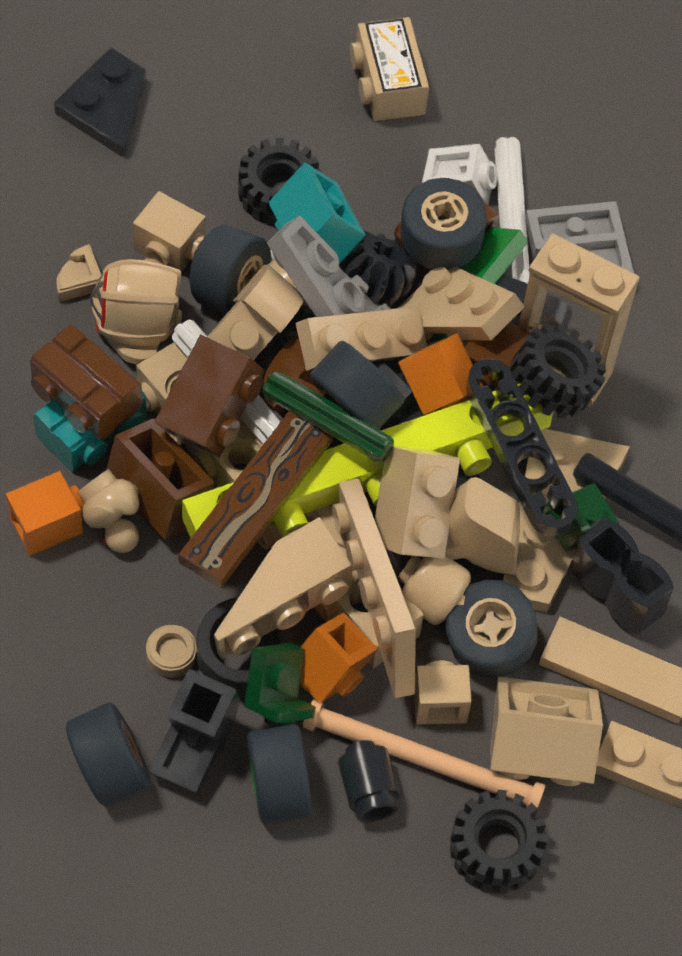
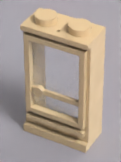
(583, 294)

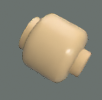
(434, 586)

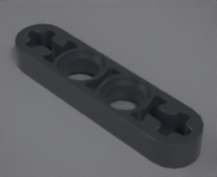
(515, 448)

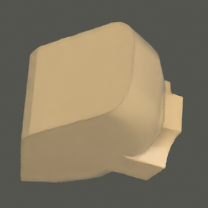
(484, 527)

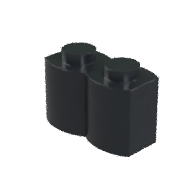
(629, 581)

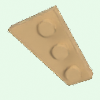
(463, 304)

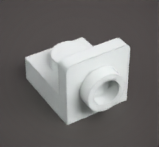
(464, 164)

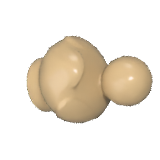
(105, 503)

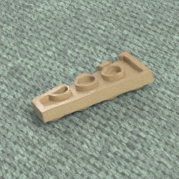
(541, 558)
(378, 586)

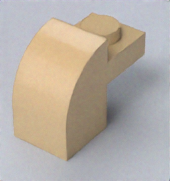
(259, 313)

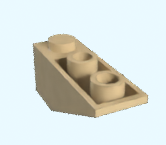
(292, 579)

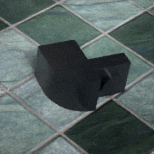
(198, 730)

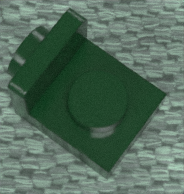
(590, 511)
(275, 685)

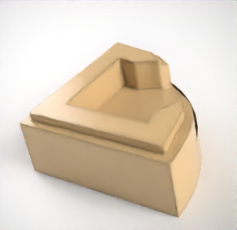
(78, 275)

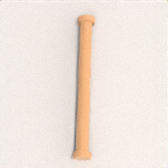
(423, 755)

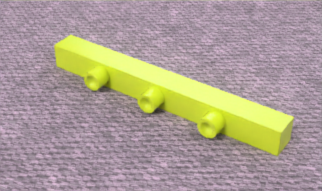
(447, 431)

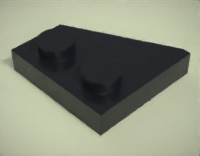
(105, 100)

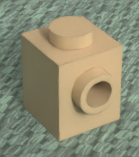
(168, 232)

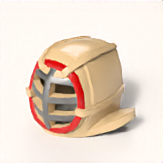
(136, 306)

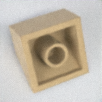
(545, 731)

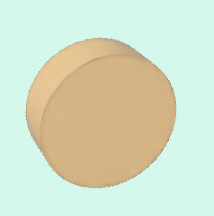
(171, 651)

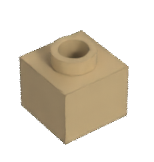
(442, 693)

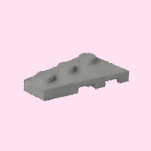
(317, 273)

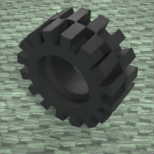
(266, 162)
(565, 353)
(490, 870)

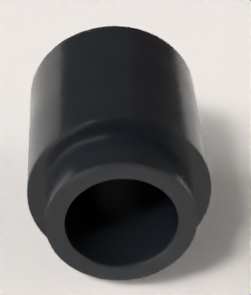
(369, 781)

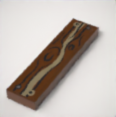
(254, 499)

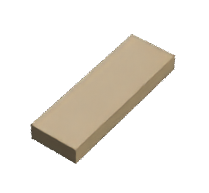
(615, 669)

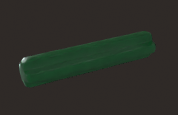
(328, 416)

